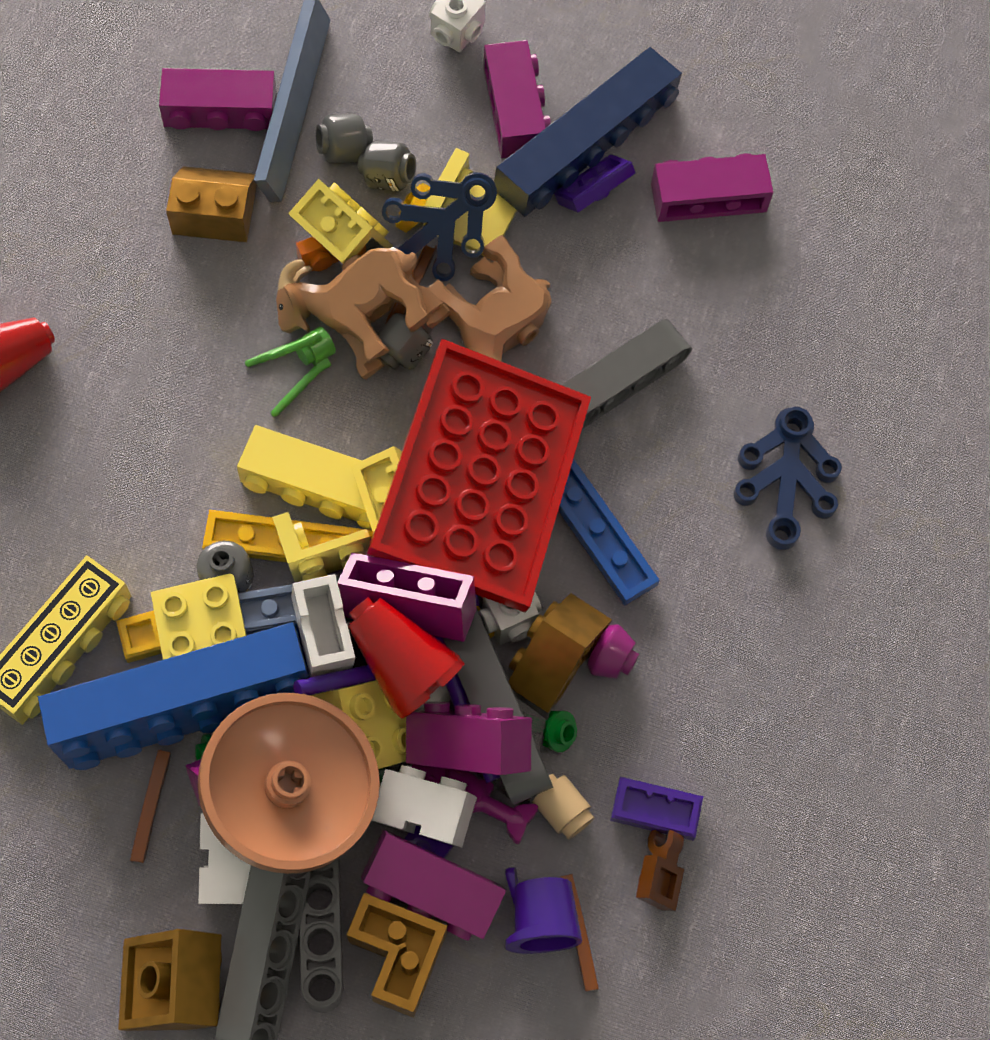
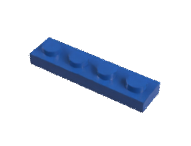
(605, 538)

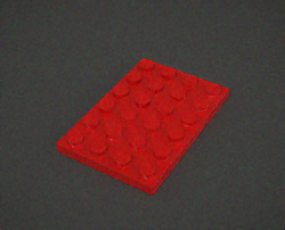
(482, 474)

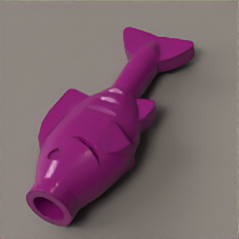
(514, 818)

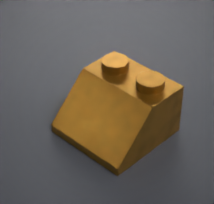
(211, 203)
(170, 981)

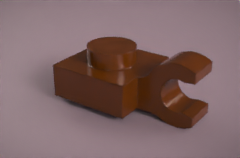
(660, 875)

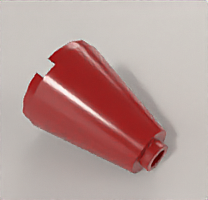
(22, 347)
(401, 655)

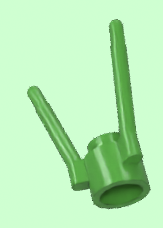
(311, 348)

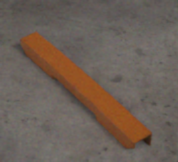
(418, 273)
(150, 806)
(583, 950)

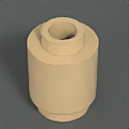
(564, 807)

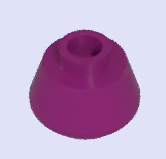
(613, 653)

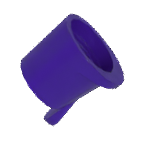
(543, 915)

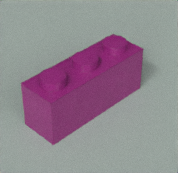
(514, 94)
(217, 98)
(711, 187)
(430, 597)
(469, 739)
(432, 886)

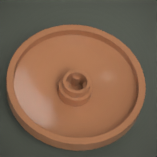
(288, 783)

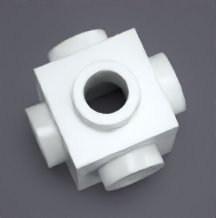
(457, 22)
(508, 623)

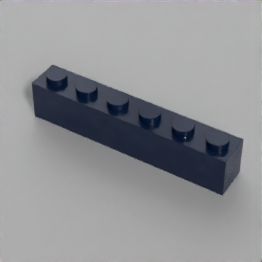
(587, 132)

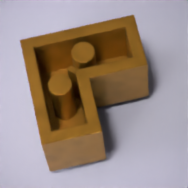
(557, 650)
(410, 950)

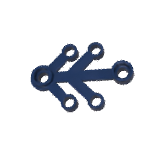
(442, 220)
(789, 471)

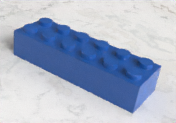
(169, 697)

